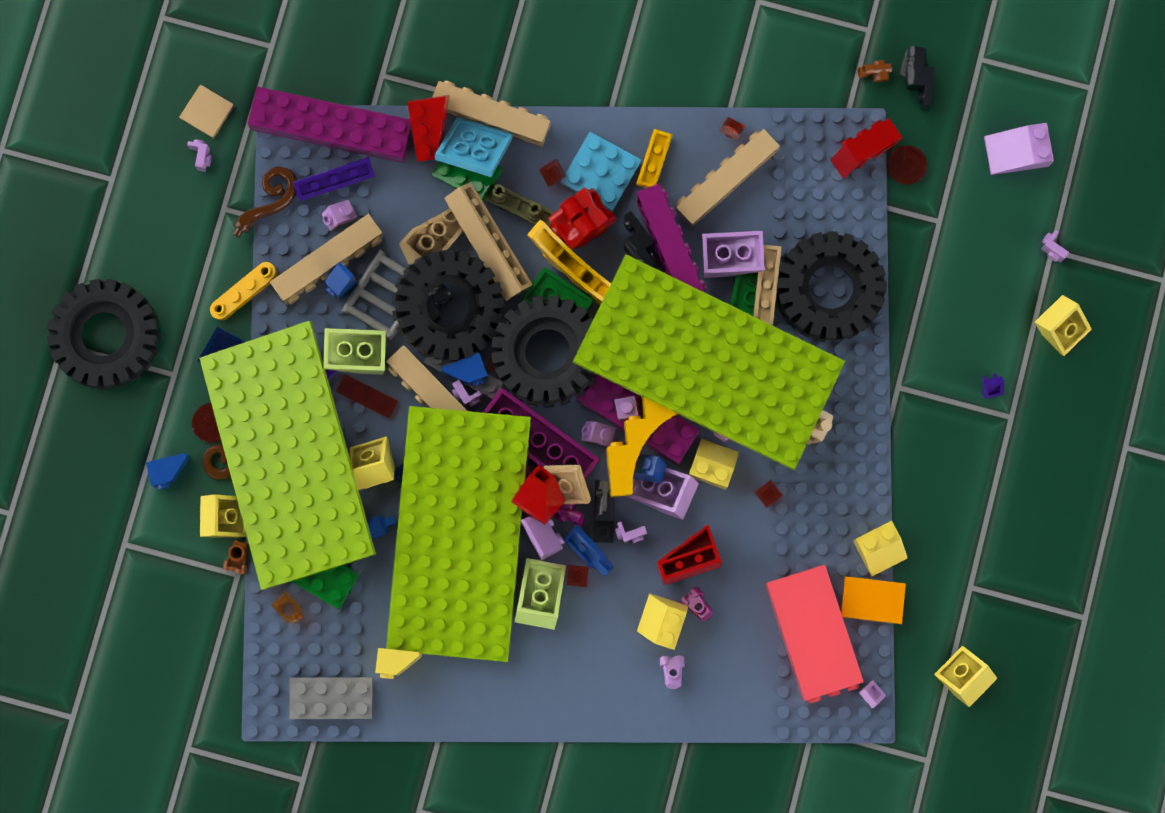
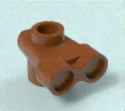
(879, 71)
(237, 562)

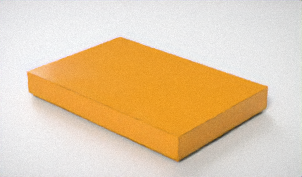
(873, 600)

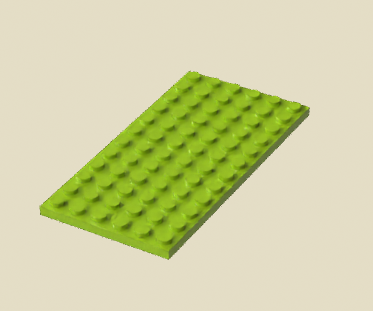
(709, 362)
(287, 456)
(458, 533)

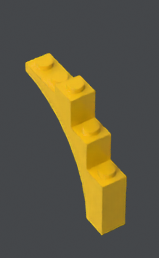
(567, 262)
(622, 458)

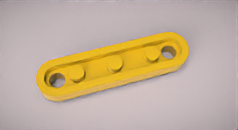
(243, 291)

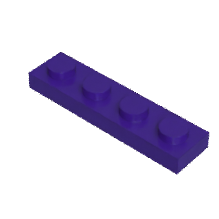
(334, 178)

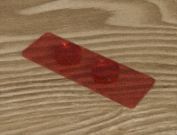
(366, 396)

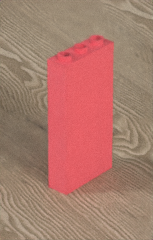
(814, 634)

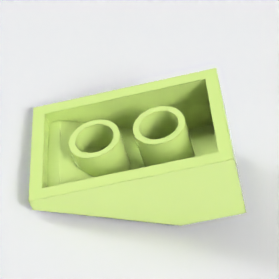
(354, 350)
(540, 594)

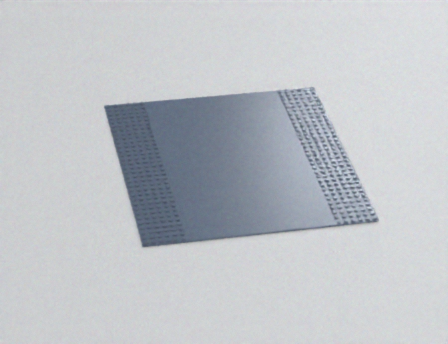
(595, 670)

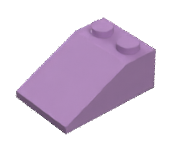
(1019, 149)
(732, 253)
(668, 497)
(542, 537)

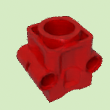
(581, 219)

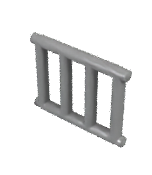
(359, 291)

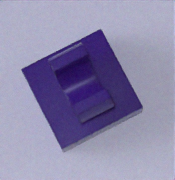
(992, 387)

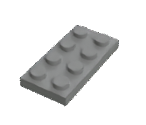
(331, 698)

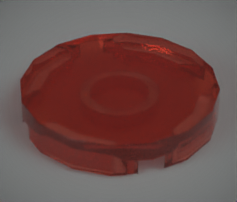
(907, 165)
(205, 424)

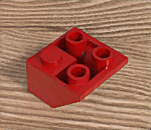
(540, 495)

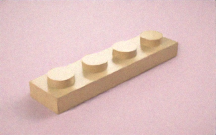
(767, 285)

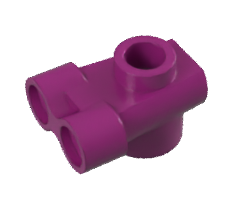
(567, 513)
(695, 601)

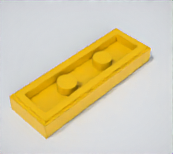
(654, 159)

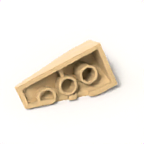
(431, 236)

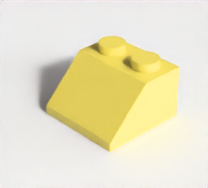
(1063, 325)
(372, 463)
(713, 464)
(221, 517)
(881, 548)
(662, 621)
(394, 662)
(966, 676)

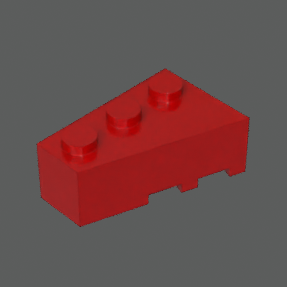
(428, 124)
(865, 146)
(690, 558)

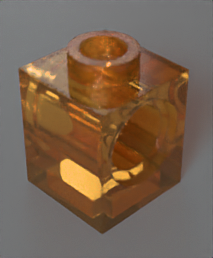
(281, 602)

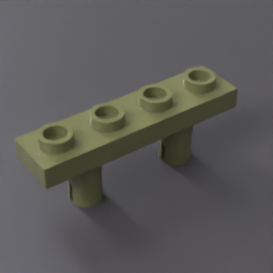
(518, 205)

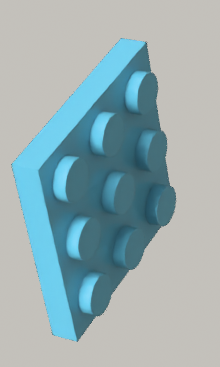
(473, 146)
(603, 168)

